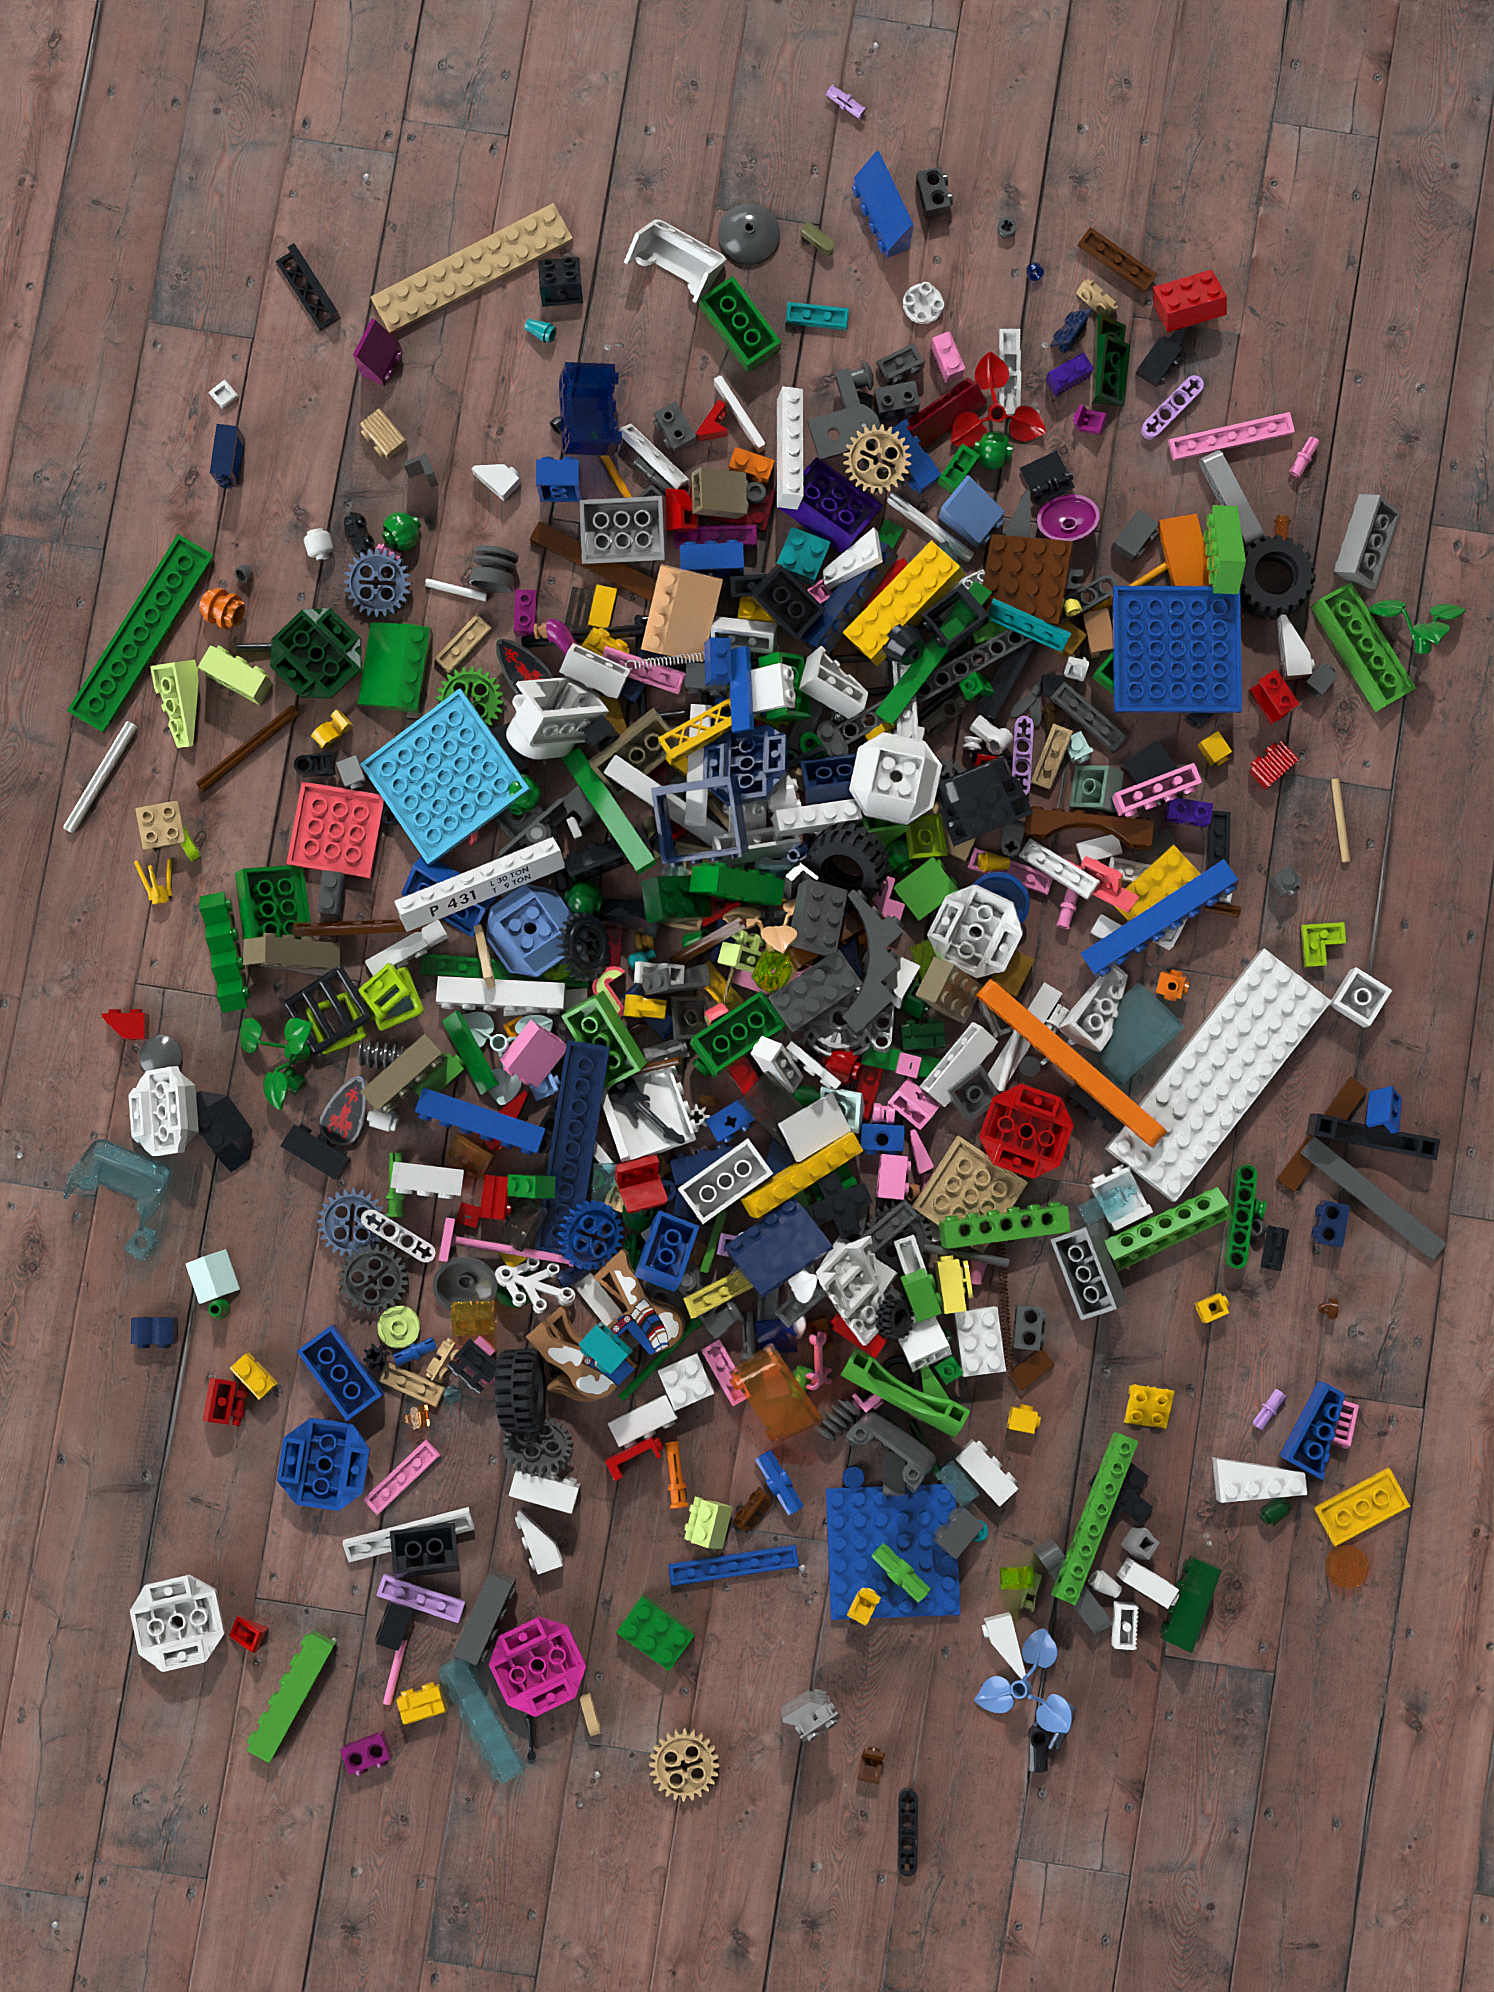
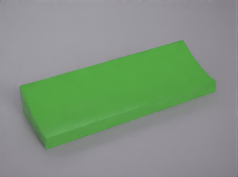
(1363, 647)

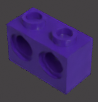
(1189, 812)

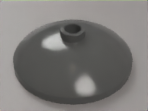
(753, 245)
(451, 1286)

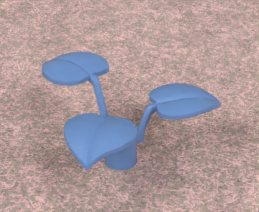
(998, 1694)

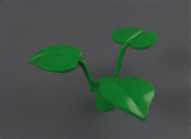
(1422, 633)
(297, 1034)

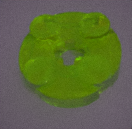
(772, 960)

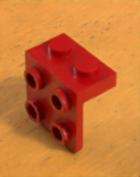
(640, 1184)

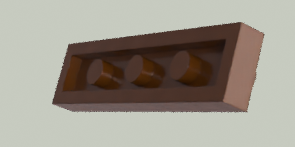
(1117, 260)

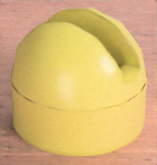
(1072, 607)

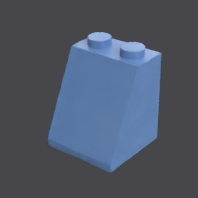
(972, 513)

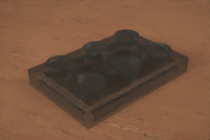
(769, 1105)

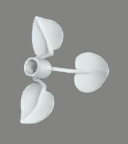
(804, 1287)

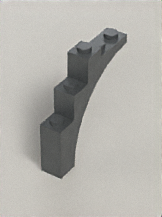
(879, 933)

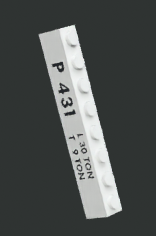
(479, 884)

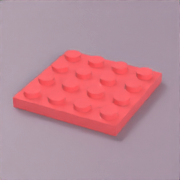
(336, 830)

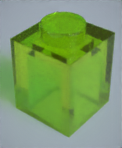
(1017, 1577)

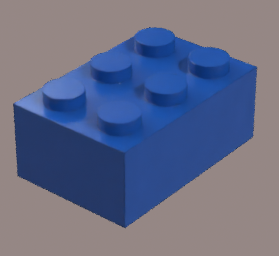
(558, 479)
(714, 558)
(666, 1251)

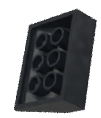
(599, 858)

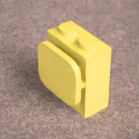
(953, 1283)

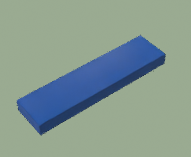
(741, 690)

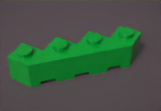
(225, 956)

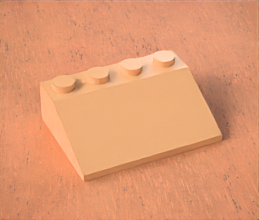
(681, 612)

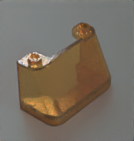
(775, 1394)

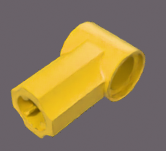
(639, 1006)

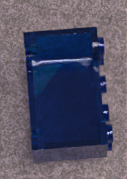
(588, 409)

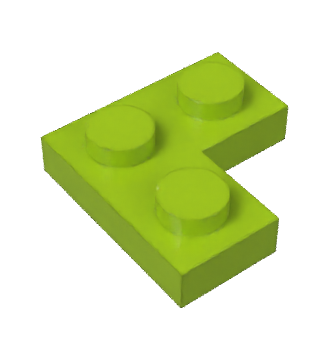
(1316, 937)

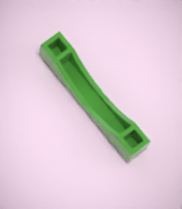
(938, 1412)

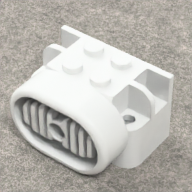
(552, 716)

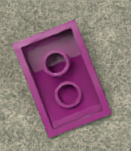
(377, 353)

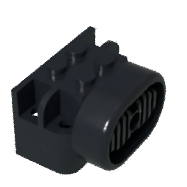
(981, 800)

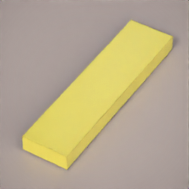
(716, 1293)

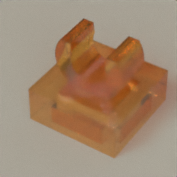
(418, 1417)

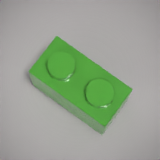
(921, 1294)

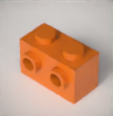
(755, 466)

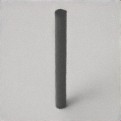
(967, 1255)

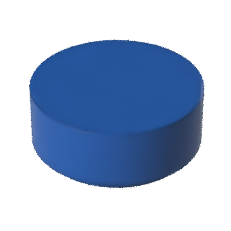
(853, 1477)

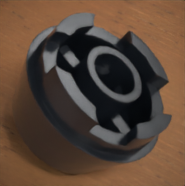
(904, 644)

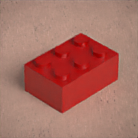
(1189, 300)

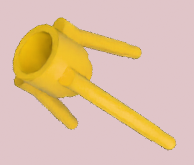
(156, 893)

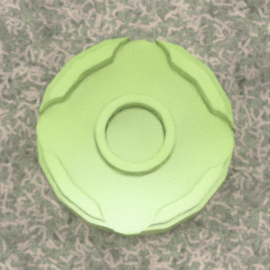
(399, 1327)

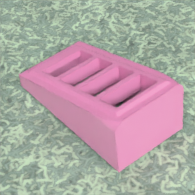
(921, 1157)
(1346, 1443)

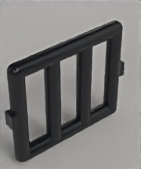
(349, 1025)

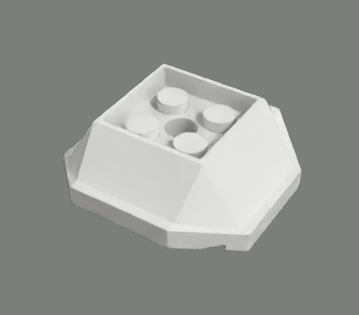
(881, 796)
(971, 952)
(163, 1111)
(157, 1634)

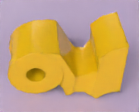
(330, 731)

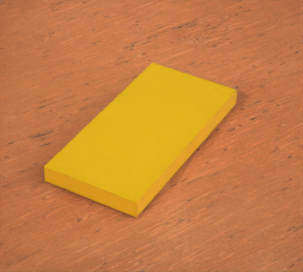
(1361, 1506)

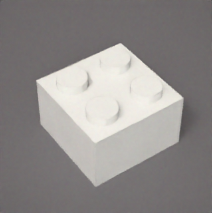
(1360, 997)
(685, 1381)

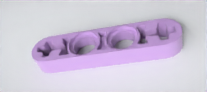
(1172, 407)
(1025, 757)

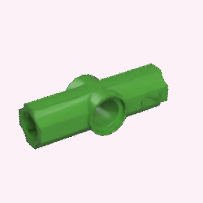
(900, 1572)

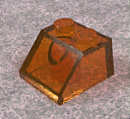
(470, 1156)

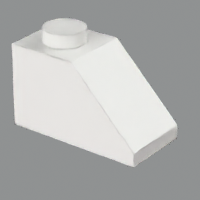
(498, 478)

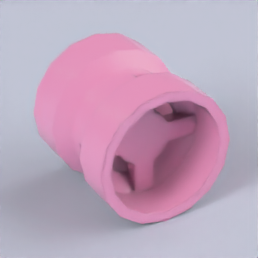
(878, 1114)

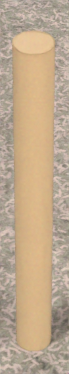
(1340, 819)

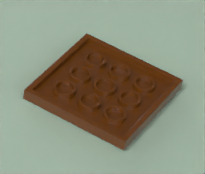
(1029, 574)

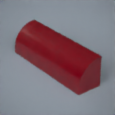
(940, 414)

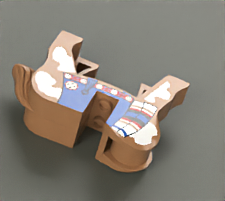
(647, 1319)

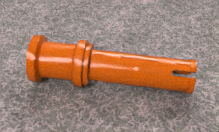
(676, 1486)

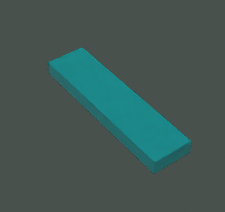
(1028, 625)

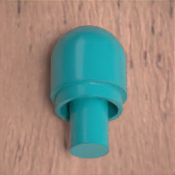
(640, 956)

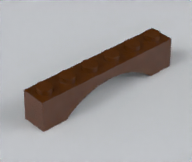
(1131, 832)

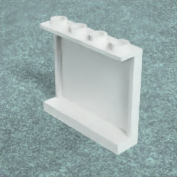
(641, 1137)

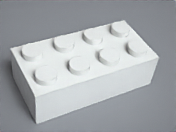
(725, 1181)

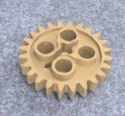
(885, 440)
(689, 1784)

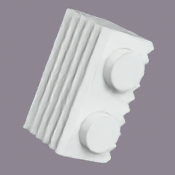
(1124, 1625)

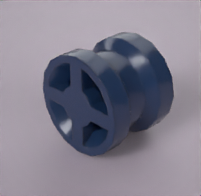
(670, 1189)

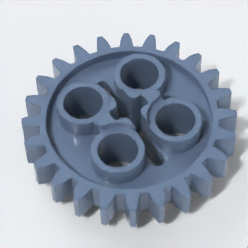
(377, 601)
(332, 1220)

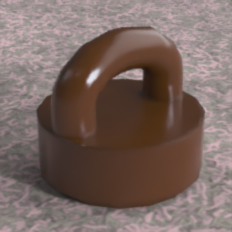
(1329, 1308)

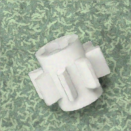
(701, 1121)

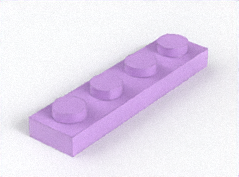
(421, 1598)

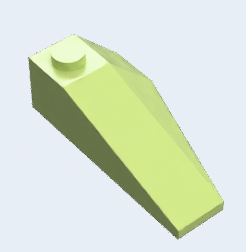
(179, 691)

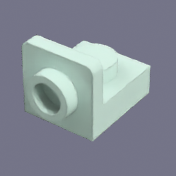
(1078, 748)

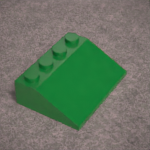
(395, 667)
(271, 900)

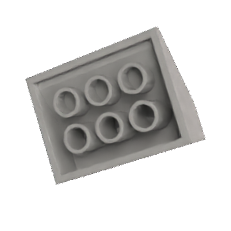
(623, 529)

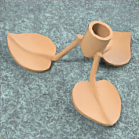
(775, 937)

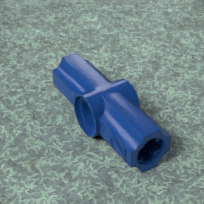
(779, 1482)

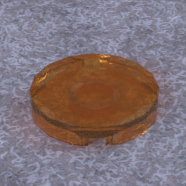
(1346, 1566)

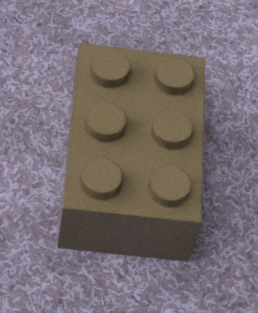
(949, 990)

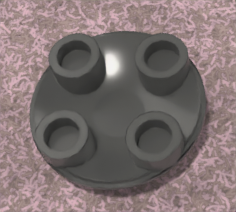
(159, 1053)

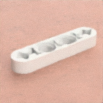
(399, 1233)

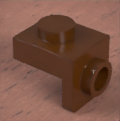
(816, 1324)
(870, 1765)

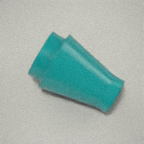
(542, 330)

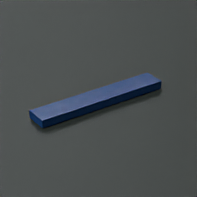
(733, 1565)

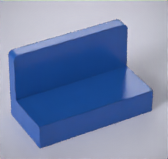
(1384, 1108)

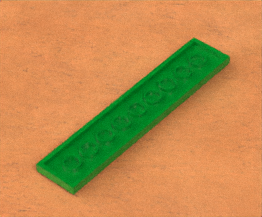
(140, 633)

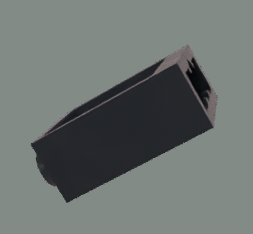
(960, 593)

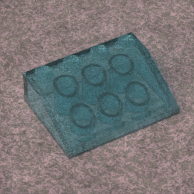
(1138, 1034)

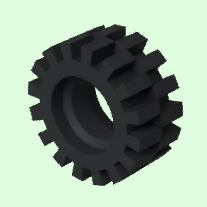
(901, 1311)

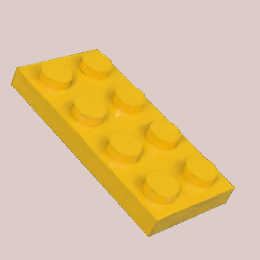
(1159, 880)

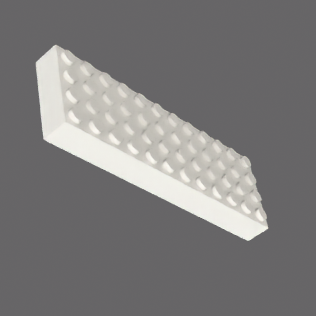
(1221, 1072)

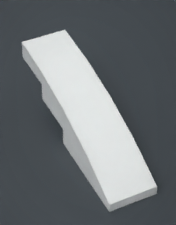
(1011, 354)

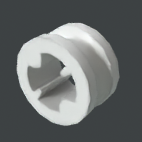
(972, 743)

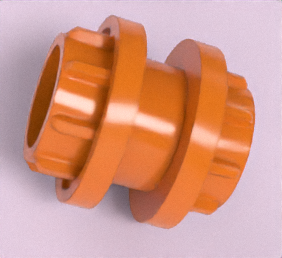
(222, 608)

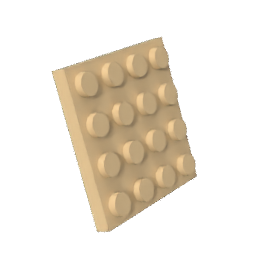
(968, 1184)

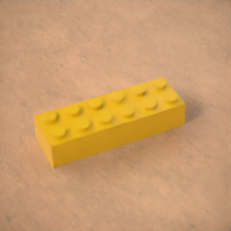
(904, 600)

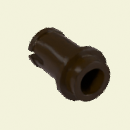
(1050, 716)

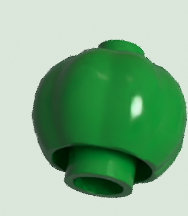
(993, 450)
(401, 531)
(527, 801)
(899, 857)
(584, 897)

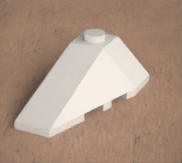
(1093, 1015)

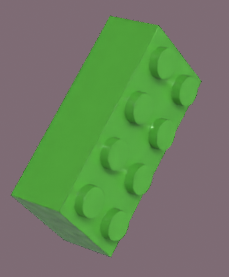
(1224, 549)
(599, 1023)

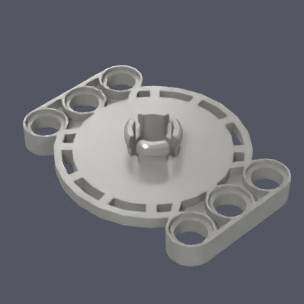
(843, 1037)

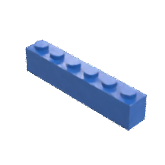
(480, 1120)

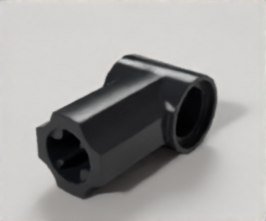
(1038, 1750)

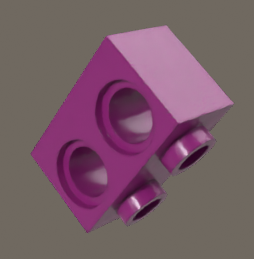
(525, 612)
(364, 1749)

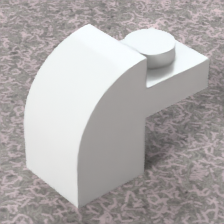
(676, 971)

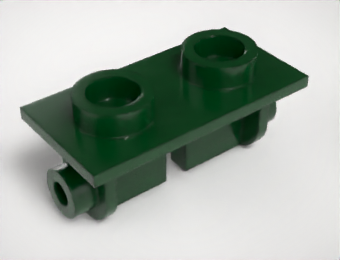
(634, 1246)

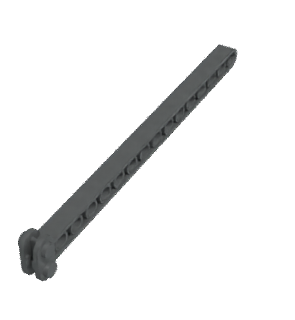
(837, 742)

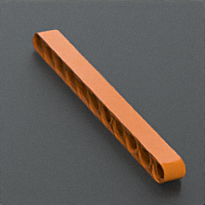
(1071, 1063)

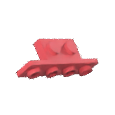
(1110, 884)

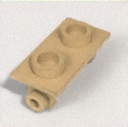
(1091, 294)
(437, 1368)

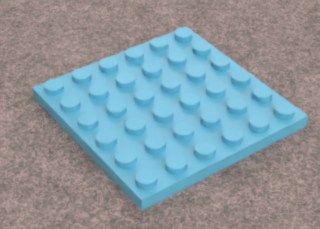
(444, 776)

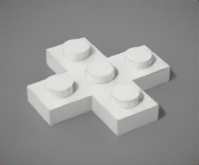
(812, 1066)

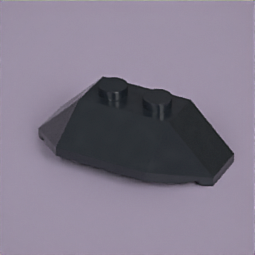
(224, 1129)

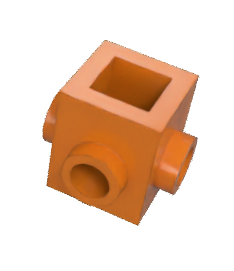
(1164, 985)

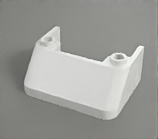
(678, 254)

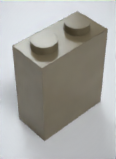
(719, 493)

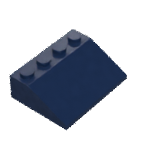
(778, 1247)

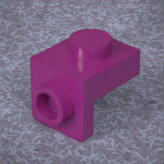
(1089, 421)

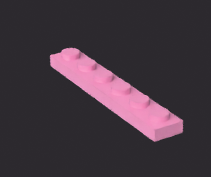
(1231, 436)

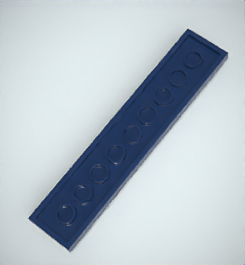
(573, 1137)

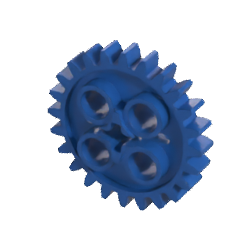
(598, 1216)

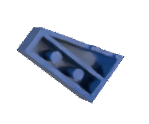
(922, 470)

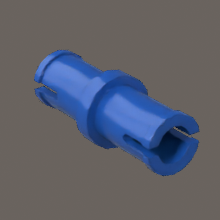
(415, 1351)

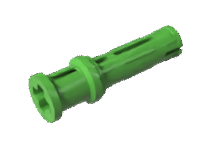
(395, 1200)

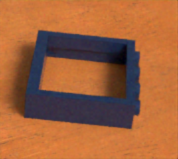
(664, 825)

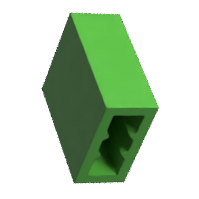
(925, 889)

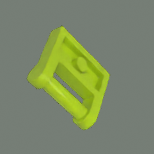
(381, 985)

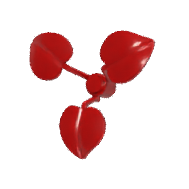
(1025, 423)

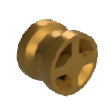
(643, 941)

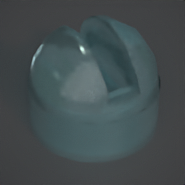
(451, 1399)

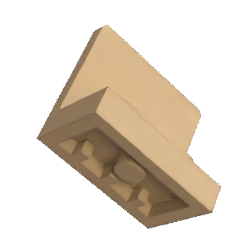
(160, 825)

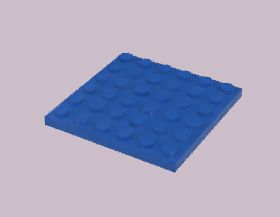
(1176, 650)
(864, 1520)

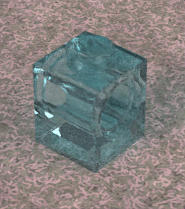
(133, 1247)

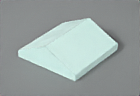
(851, 1105)
(212, 1276)

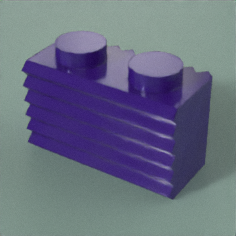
(1069, 374)

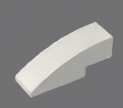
(909, 1254)

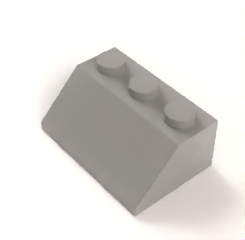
(803, 1706)

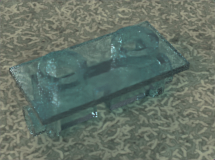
(957, 1483)

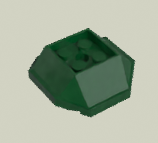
(312, 632)

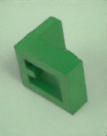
(976, 685)
(948, 1369)

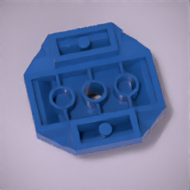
(301, 1467)

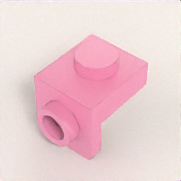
(872, 1401)

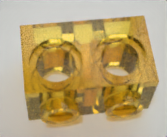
(473, 1315)

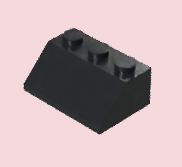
(424, 1550)

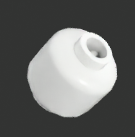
(318, 544)

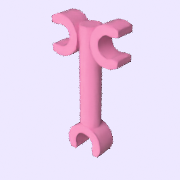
(821, 1372)

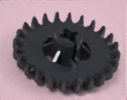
(581, 947)

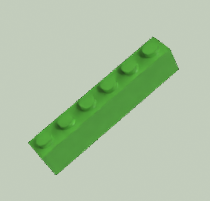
(291, 1696)

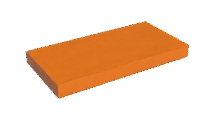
(1184, 550)

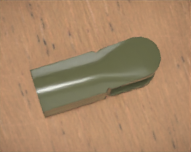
(817, 238)
(1032, 1591)

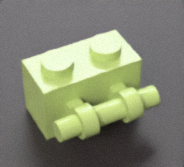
(738, 955)
(708, 1523)

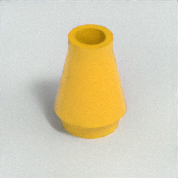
(992, 862)

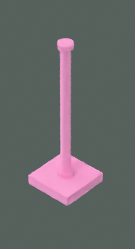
(450, 1239)

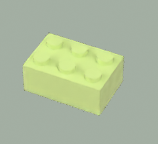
(236, 674)

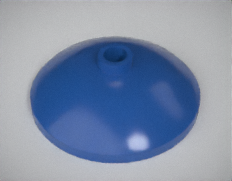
(1008, 888)

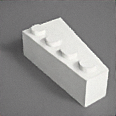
(1253, 1481)

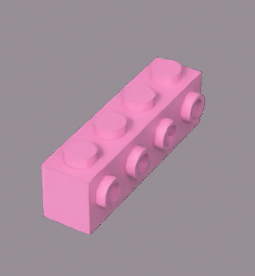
(1157, 789)

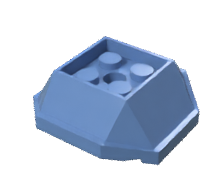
(507, 928)

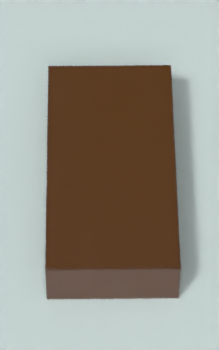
(1031, 1369)

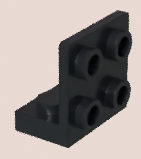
(560, 281)

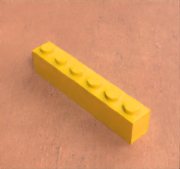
(800, 1175)

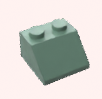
(1094, 788)

